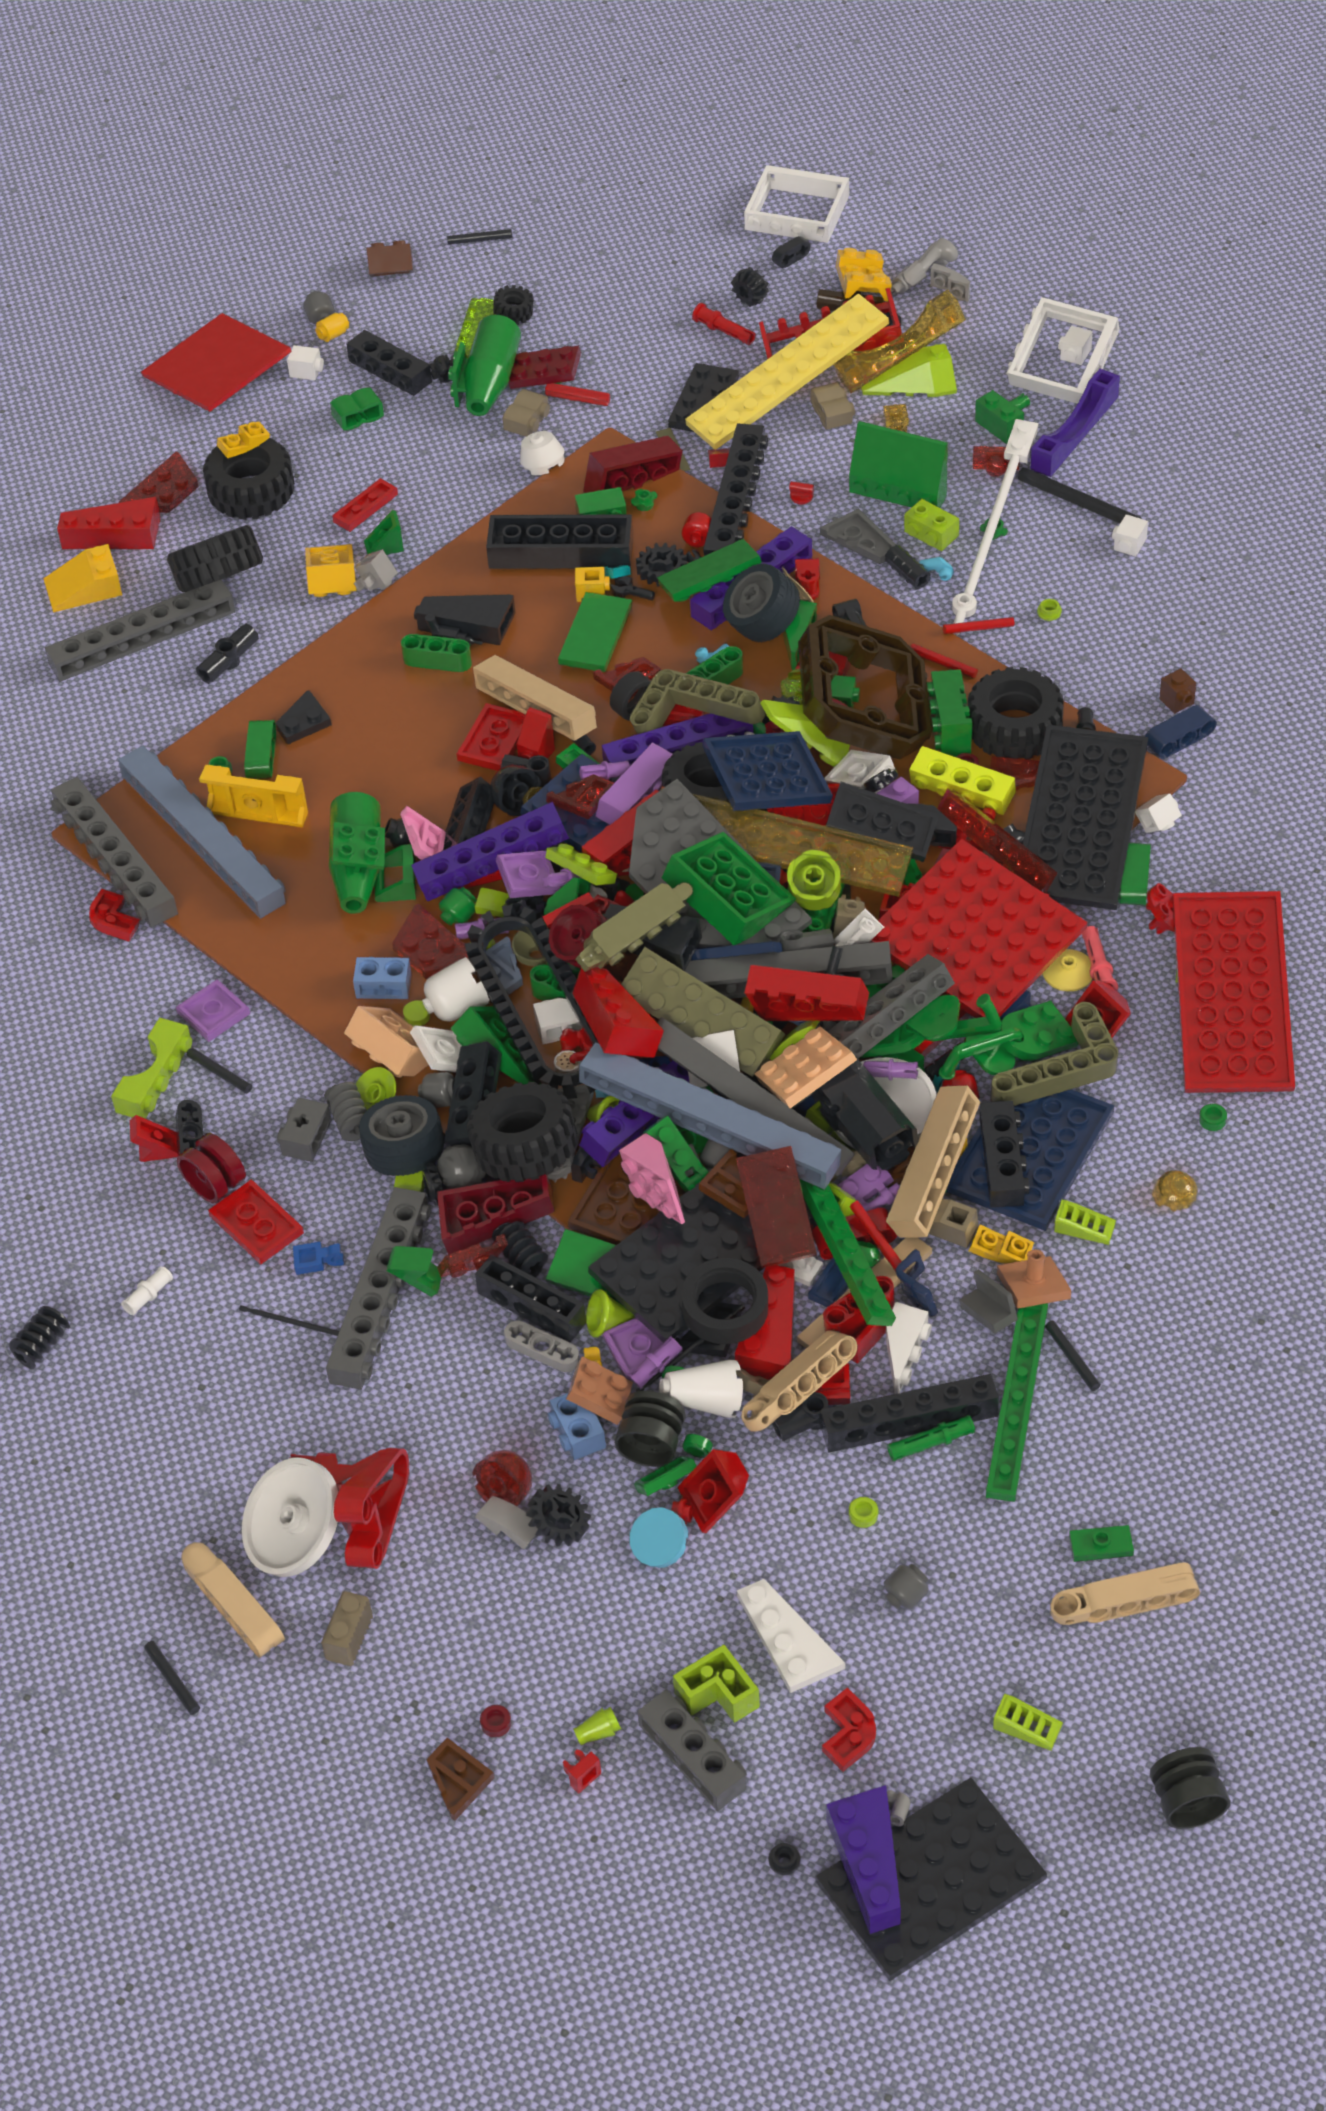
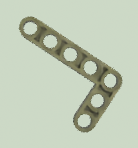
(698, 693)
(1090, 1064)

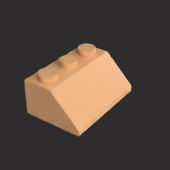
(386, 1039)

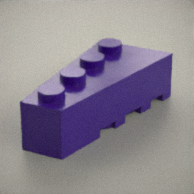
(866, 1848)

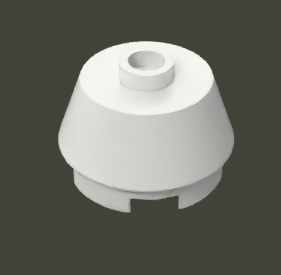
(541, 452)

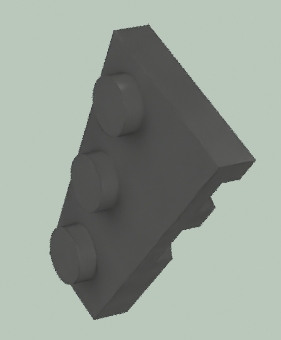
(859, 535)

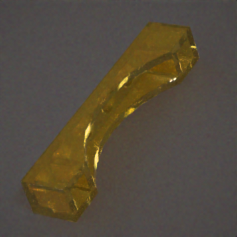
(936, 319)

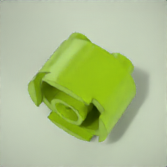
(801, 874)

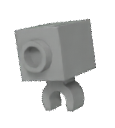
(375, 571)

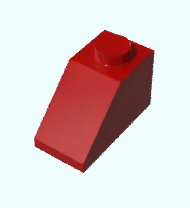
(536, 735)

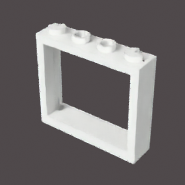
(797, 182)
(1049, 308)

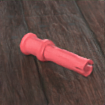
(1100, 968)

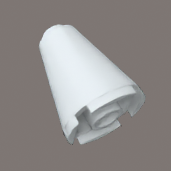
(706, 1387)

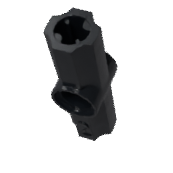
(227, 653)

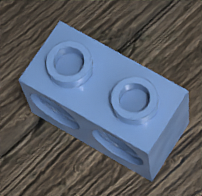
(382, 978)
(579, 1423)

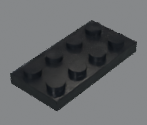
(701, 387)
(882, 818)

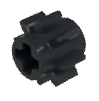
(440, 368)

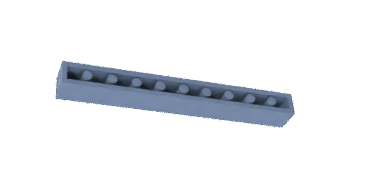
(202, 831)
(706, 1113)

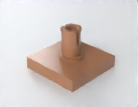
(1034, 1280)

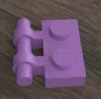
(867, 1183)

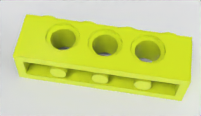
(954, 770)

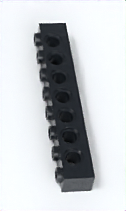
(737, 487)

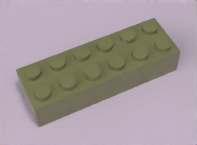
(700, 1009)

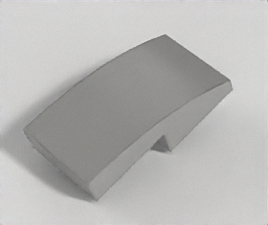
(946, 278)
(505, 1517)

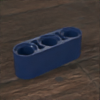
(1180, 731)

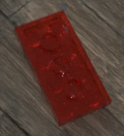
(776, 1207)

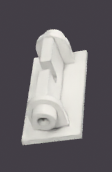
(860, 930)

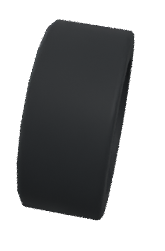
(625, 689)

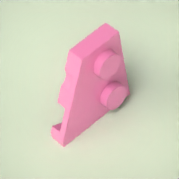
(423, 835)

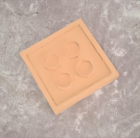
(805, 1066)

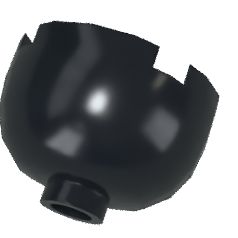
(510, 786)

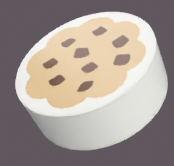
(562, 1063)

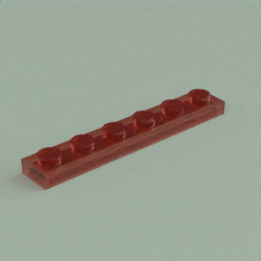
(996, 840)

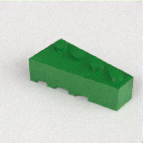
(950, 713)

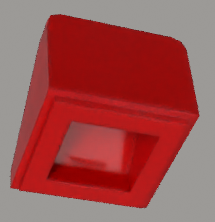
(718, 457)

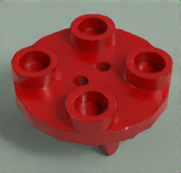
(1161, 905)

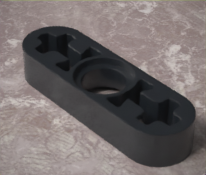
(183, 1125)

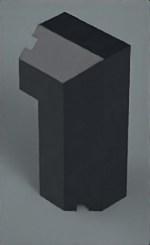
(866, 1117)

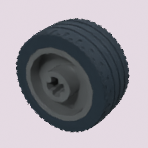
(761, 602)
(401, 1135)

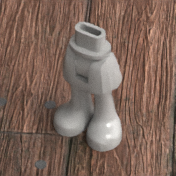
(938, 252)

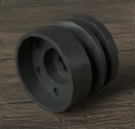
(650, 1428)
(1189, 1788)

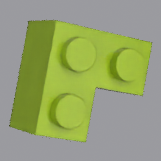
(717, 1679)

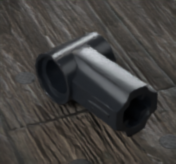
(849, 610)
(537, 764)
(801, 1418)

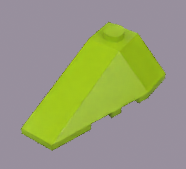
(922, 372)
(792, 719)

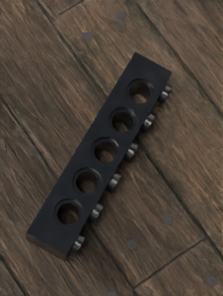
(908, 1412)

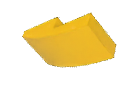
(248, 438)
(998, 1247)

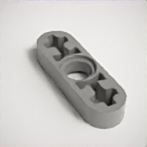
(535, 1336)

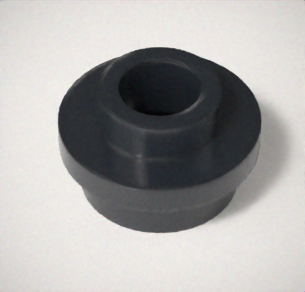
(780, 1851)

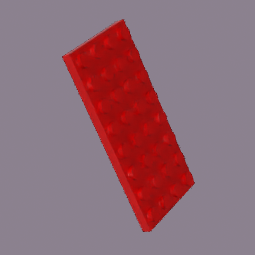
(1233, 992)

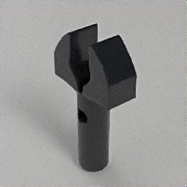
(624, 586)

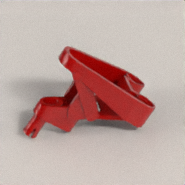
(362, 1507)

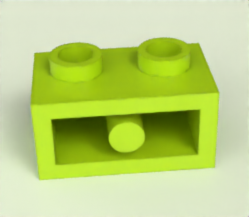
(931, 525)

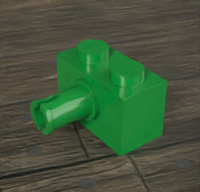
(999, 414)

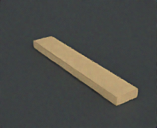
(882, 1268)

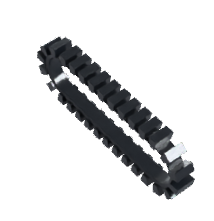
(503, 1005)

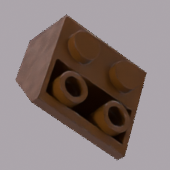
(390, 259)

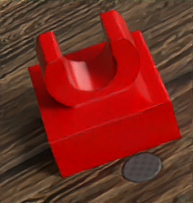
(584, 1771)

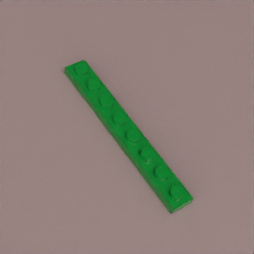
(848, 1255)
(1016, 1403)

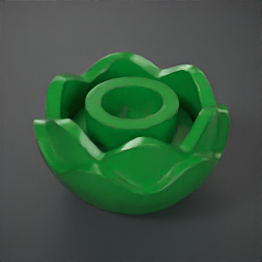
(871, 1252)

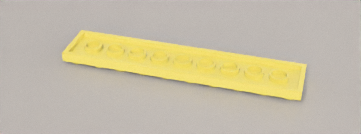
(787, 371)

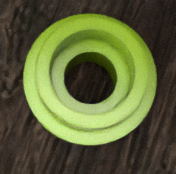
(1049, 610)

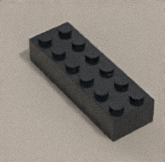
(559, 541)

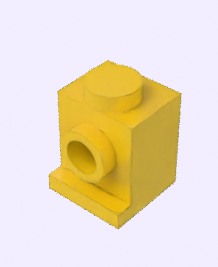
(591, 581)

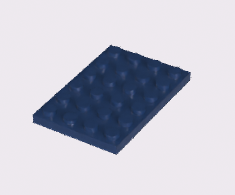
(1056, 1143)

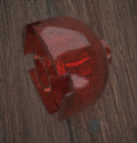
(503, 1476)

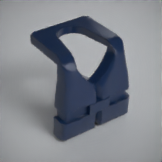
(914, 1291)

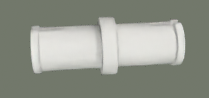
(147, 1290)

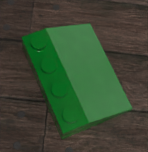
(898, 466)
(728, 887)

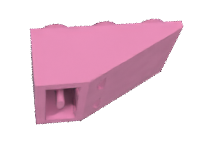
(651, 1176)

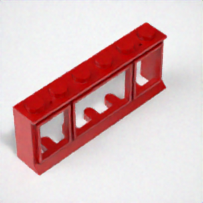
(879, 339)

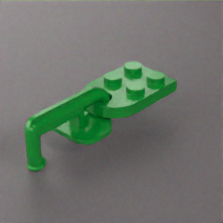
(937, 1023)
(1024, 1035)

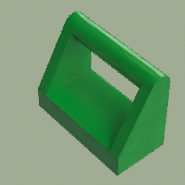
(403, 889)

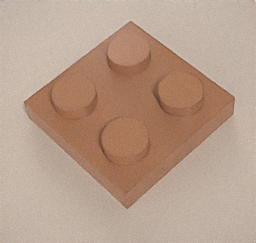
(599, 1390)

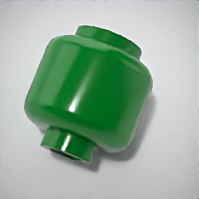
(457, 906)

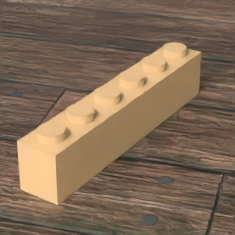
(524, 690)
(933, 1162)

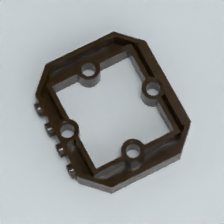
(863, 647)

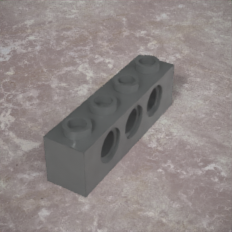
(717, 1787)

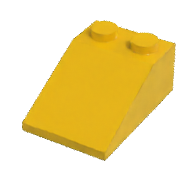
(330, 570)
(83, 580)

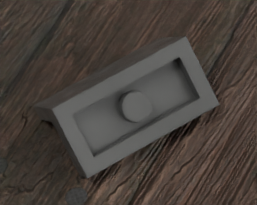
(989, 1303)

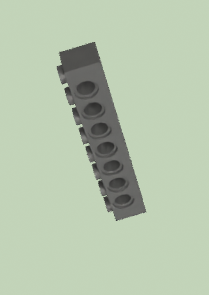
(139, 630)
(114, 852)
(893, 1006)
(399, 1224)

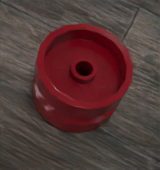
(571, 930)
(211, 1168)

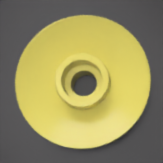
(1069, 971)

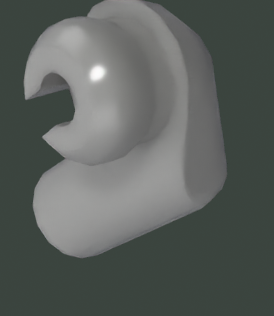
(900, 1806)

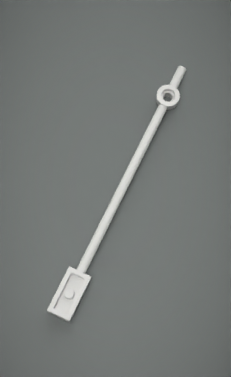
(1017, 450)

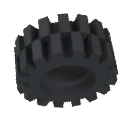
(522, 300)

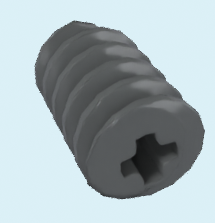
(346, 1109)

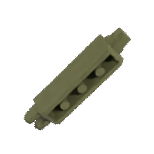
(633, 925)

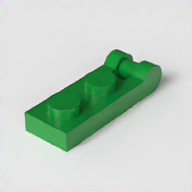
(678, 1153)

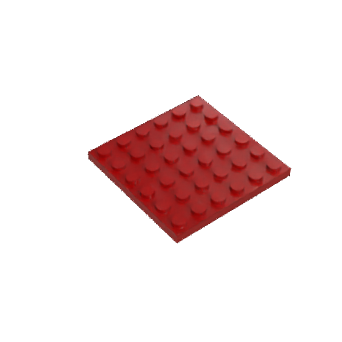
(982, 925)

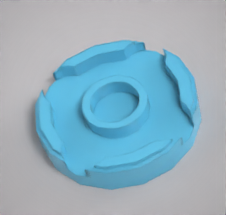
(658, 1537)

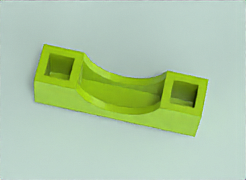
(140, 1092)

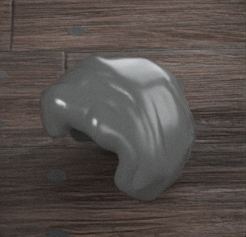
(459, 1167)

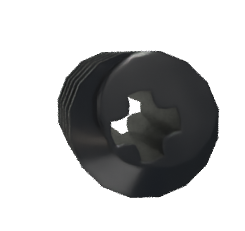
(522, 1248)
(36, 1334)

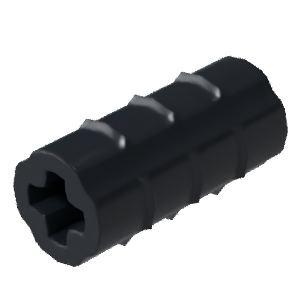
(907, 567)

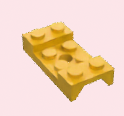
(861, 272)
(274, 802)

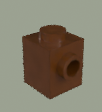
(1177, 690)

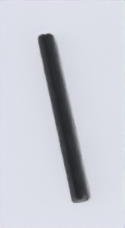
(1073, 495)

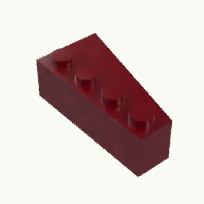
(632, 464)
(475, 1211)

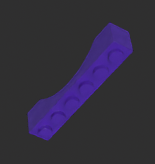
(1054, 448)

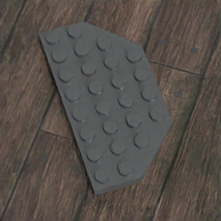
(673, 823)

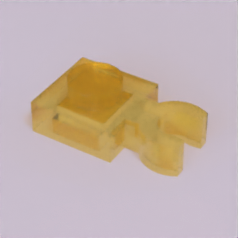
(896, 417)

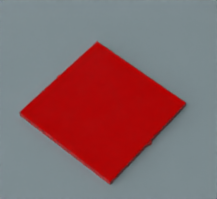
(216, 362)

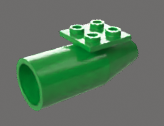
(489, 364)
(355, 848)

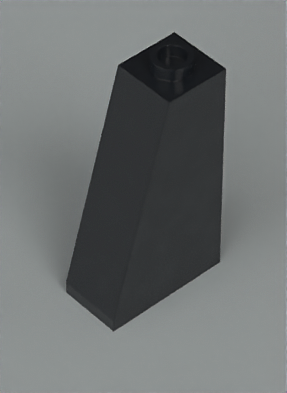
(480, 616)
(674, 942)

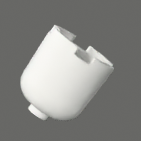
(453, 991)

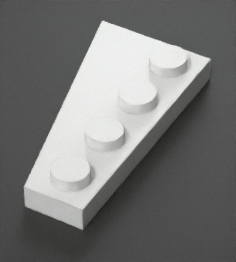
(791, 1643)

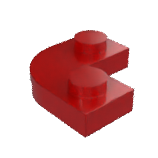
(106, 916)
(856, 1731)

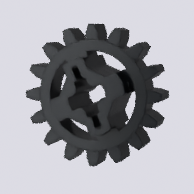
(659, 561)
(558, 1515)

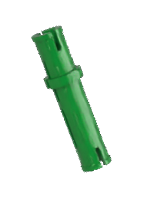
(942, 1434)

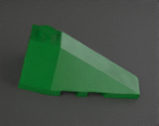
(482, 1025)

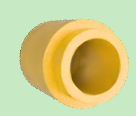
(332, 326)

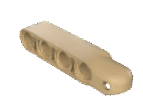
(799, 1379)
(1126, 1595)
(231, 1599)

